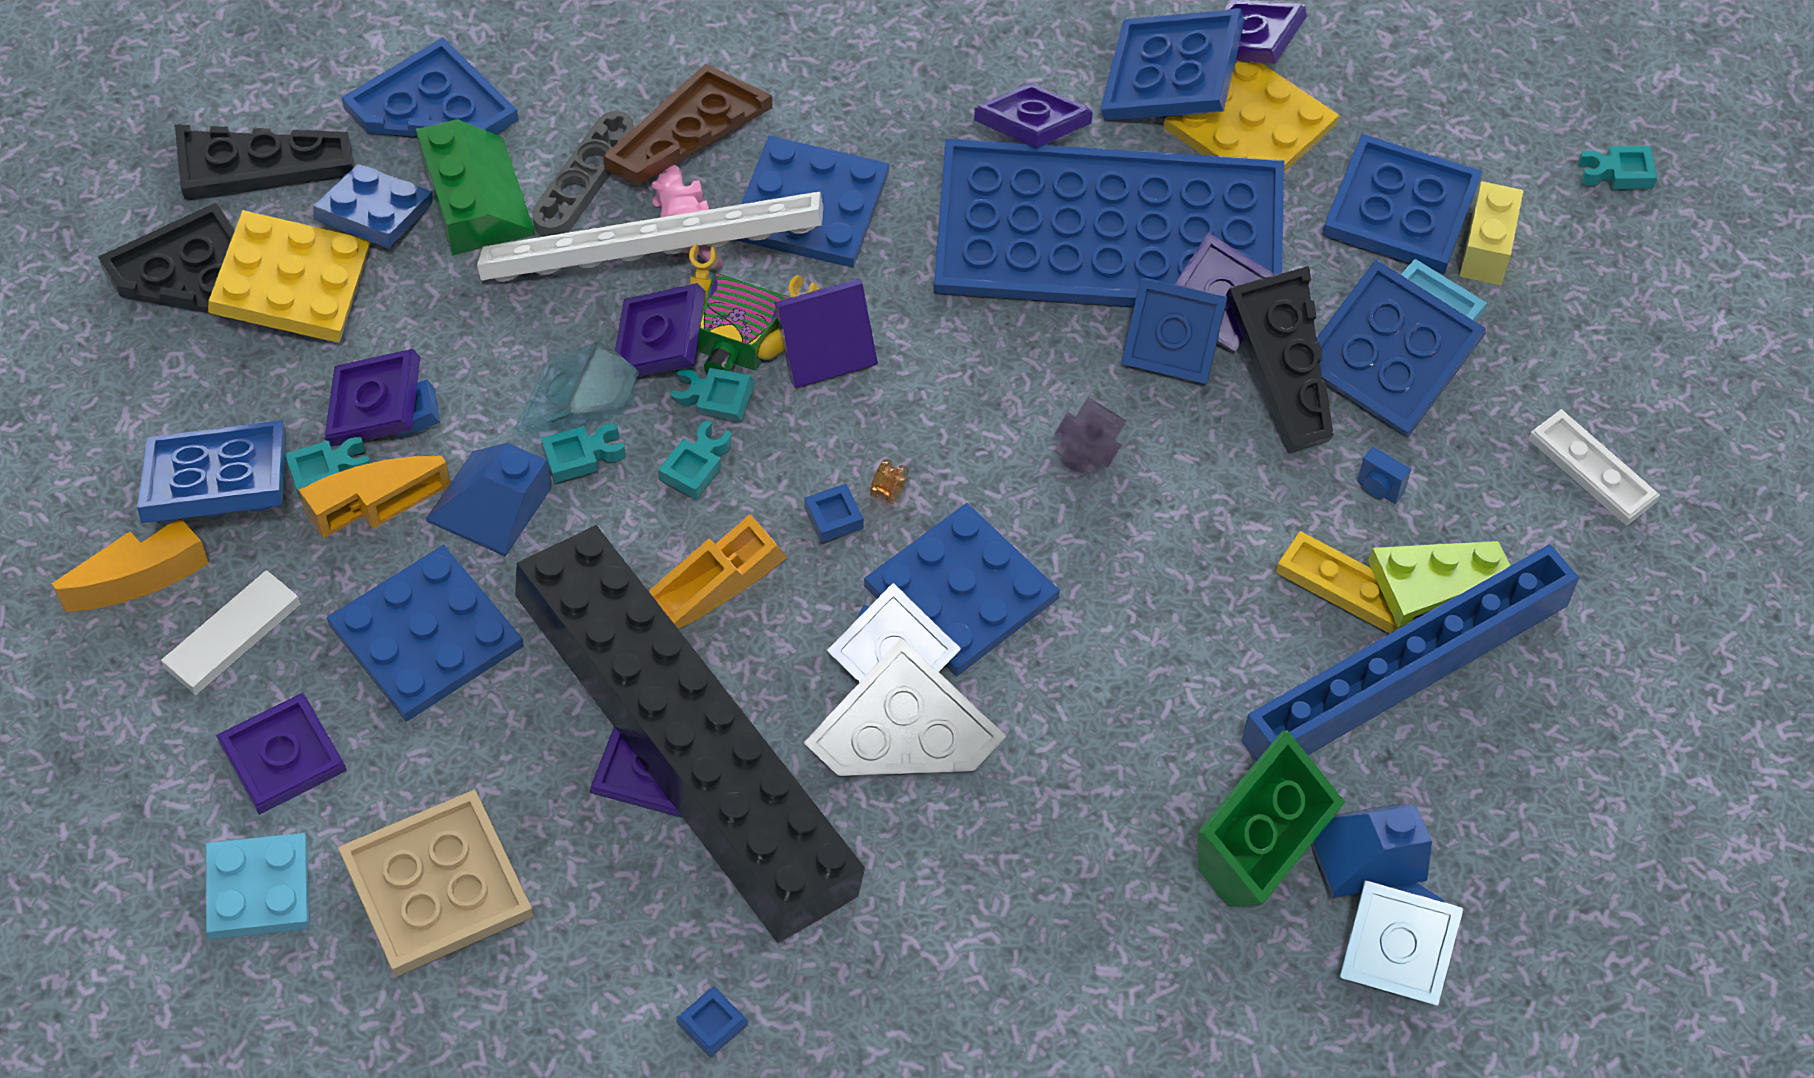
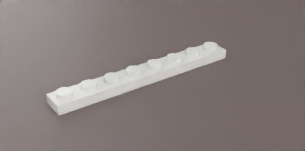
(643, 237)

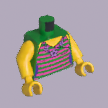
(738, 318)

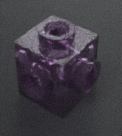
(1089, 437)

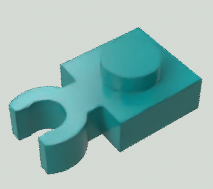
(1623, 165)
(718, 396)
(576, 454)
(320, 461)
(695, 465)

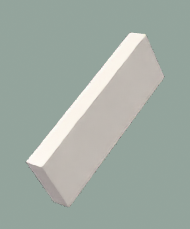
(1594, 467)
(230, 632)

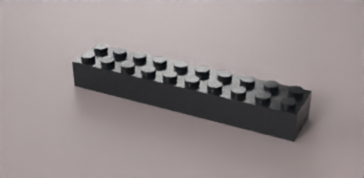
(689, 733)

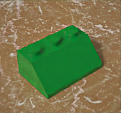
(473, 186)
(1266, 824)

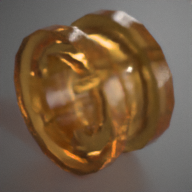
(888, 481)

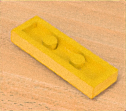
(1336, 580)

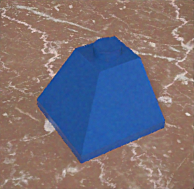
(493, 496)
(1376, 846)

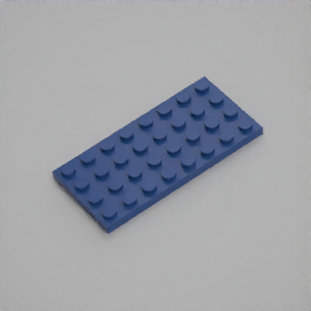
(1095, 218)

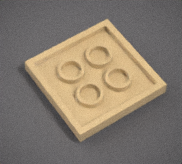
(435, 882)

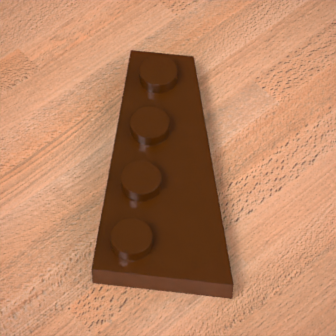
(684, 123)

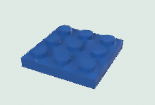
(1173, 65)
(848, 190)
(1402, 203)
(1395, 347)
(212, 472)
(967, 584)
(425, 632)

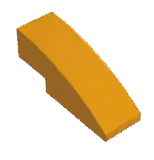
(373, 491)
(132, 568)
(717, 572)

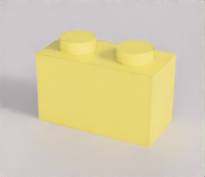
(1491, 233)

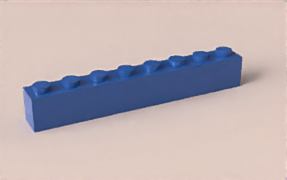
(1415, 655)

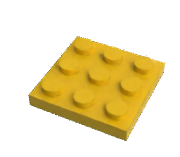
(1260, 119)
(289, 276)

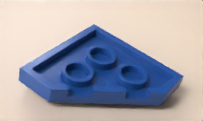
(428, 91)

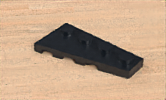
(236, 162)
(1283, 346)

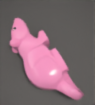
(680, 199)

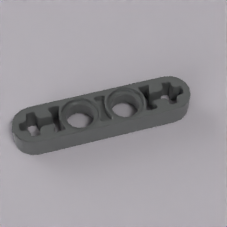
(579, 173)

